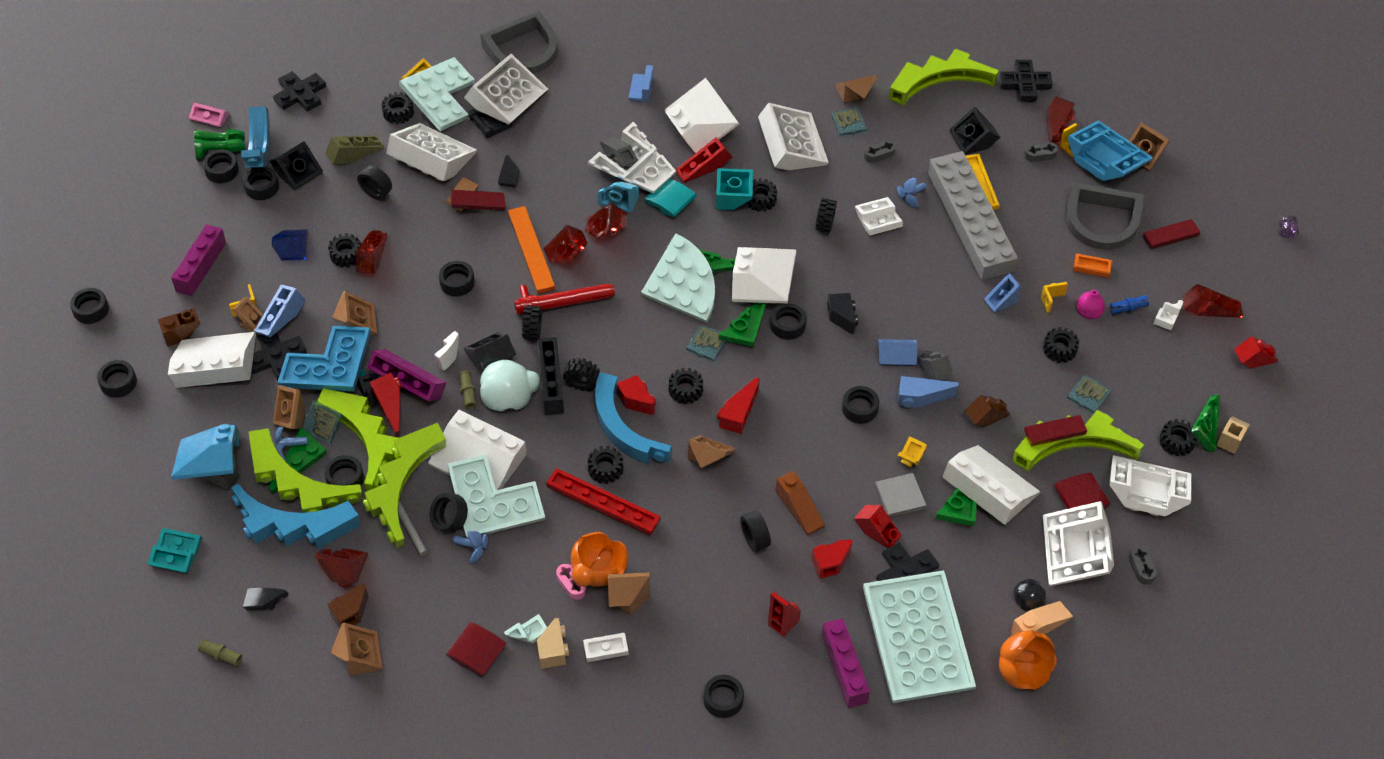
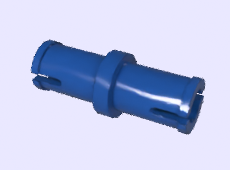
(1129, 304)

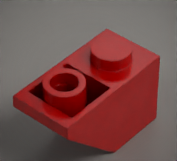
(1255, 353)
(635, 395)
(877, 525)
(831, 558)

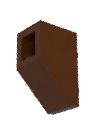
(179, 326)
(987, 410)
(350, 606)

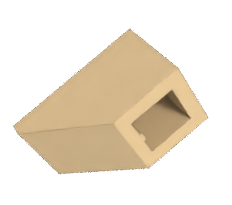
(1233, 434)
(551, 646)

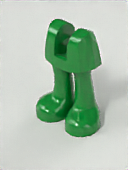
(231, 140)

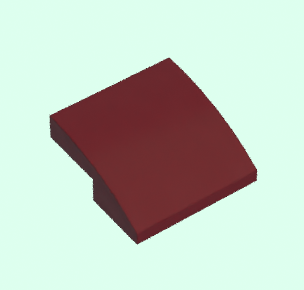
(1080, 491)
(476, 648)

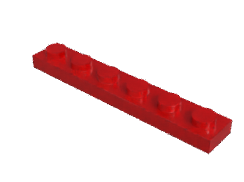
(603, 501)

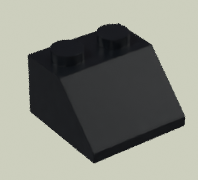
(490, 350)

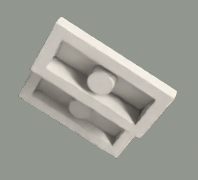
(878, 216)

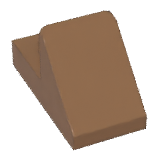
(248, 313)

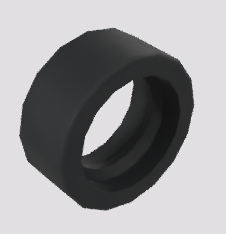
(223, 175)
(374, 182)
(265, 192)
(460, 288)
(91, 316)
(788, 332)
(115, 367)
(860, 416)
(342, 462)
(459, 512)
(755, 530)
(723, 681)

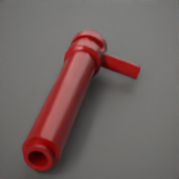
(563, 298)

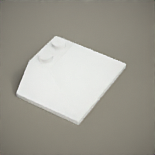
(701, 116)
(763, 275)
(1149, 486)
(1077, 544)

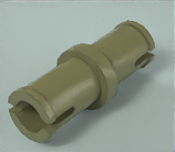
(467, 389)
(220, 652)

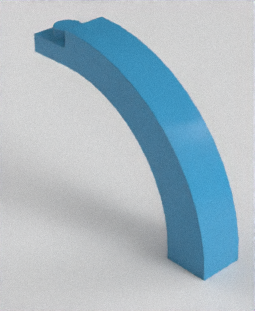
(259, 138)
(616, 430)

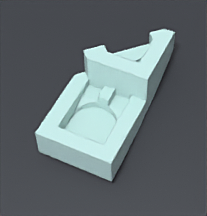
(529, 631)

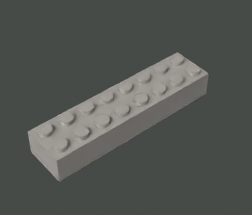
(972, 216)

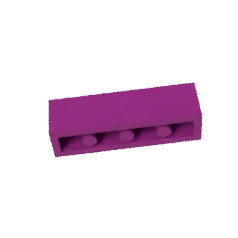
(198, 260)
(410, 376)
(845, 663)

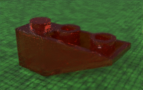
(1058, 116)
(370, 252)
(1208, 302)

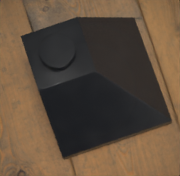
(974, 132)
(296, 165)

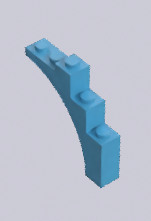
(317, 527)

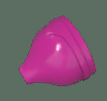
(1090, 305)

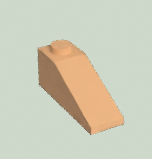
(1042, 619)

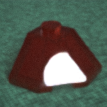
(606, 221)
(566, 245)
(342, 566)

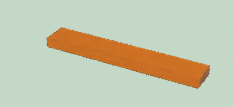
(531, 250)

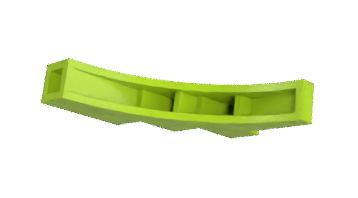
(936, 70)
(368, 428)
(1099, 435)
(409, 453)
(313, 494)

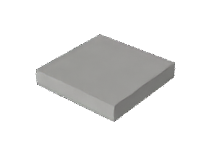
(900, 495)

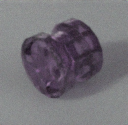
(1289, 227)

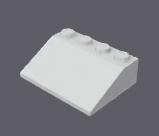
(506, 90)
(792, 138)
(429, 151)
(212, 360)
(472, 438)
(989, 483)

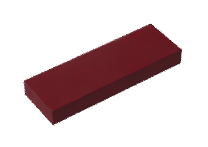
(478, 200)
(1171, 234)
(1055, 430)

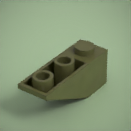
(351, 148)

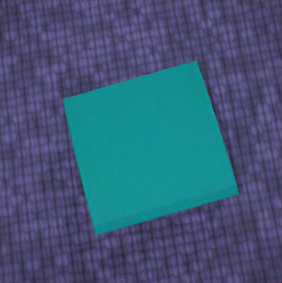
(671, 198)
(175, 550)

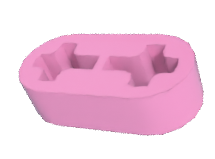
(567, 584)

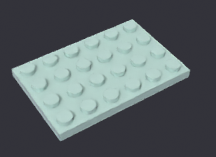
(918, 637)

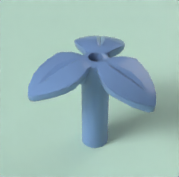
(910, 189)
(282, 441)
(475, 541)

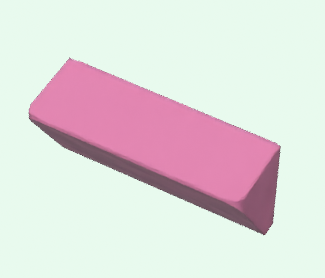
(208, 115)

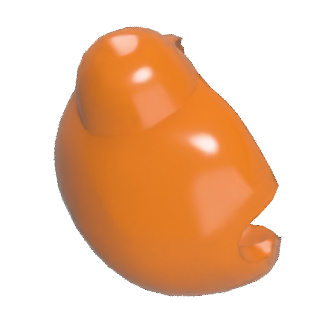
(595, 558)
(1027, 660)

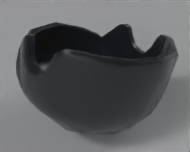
(1030, 594)

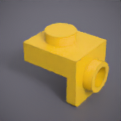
(912, 452)

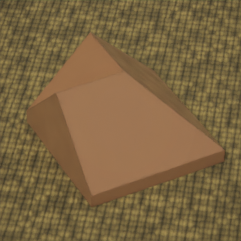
(855, 89)
(1150, 142)
(356, 312)
(289, 408)
(707, 450)
(628, 590)
(358, 648)

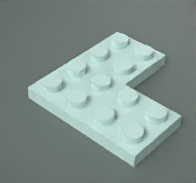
(432, 92)
(491, 508)

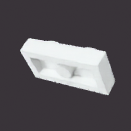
(605, 647)

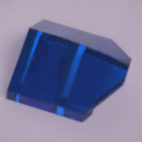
(291, 244)

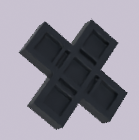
(1026, 80)
(299, 91)
(275, 352)
(904, 565)

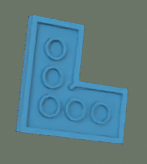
(335, 369)

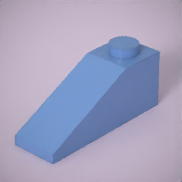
(280, 311)
(921, 392)

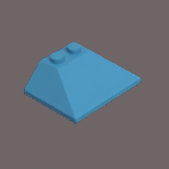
(1105, 152)
(207, 453)

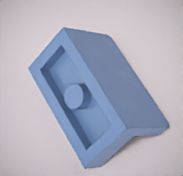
(642, 85)
(897, 351)

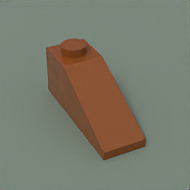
(799, 503)

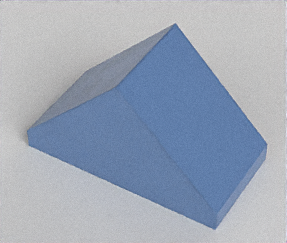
(1004, 294)

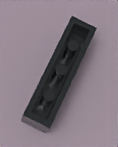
(551, 375)

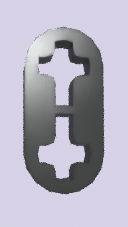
(879, 151)
(1041, 151)
(1146, 563)

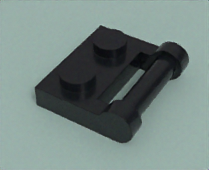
(497, 125)

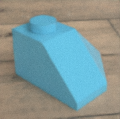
(620, 194)

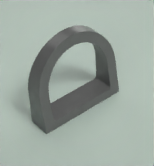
(519, 27)
(1104, 197)

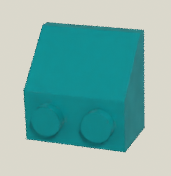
(733, 188)

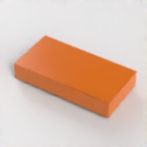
(1092, 265)

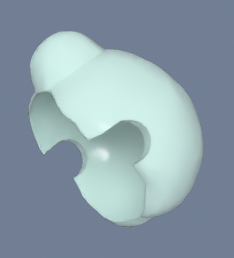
(507, 385)

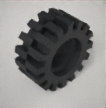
(399, 114)
(763, 202)
(826, 215)
(342, 243)
(532, 322)
(1061, 353)
(581, 374)
(685, 377)
(1177, 446)
(605, 455)

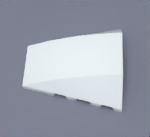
(648, 172)

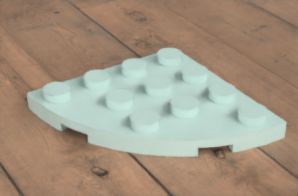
(683, 280)

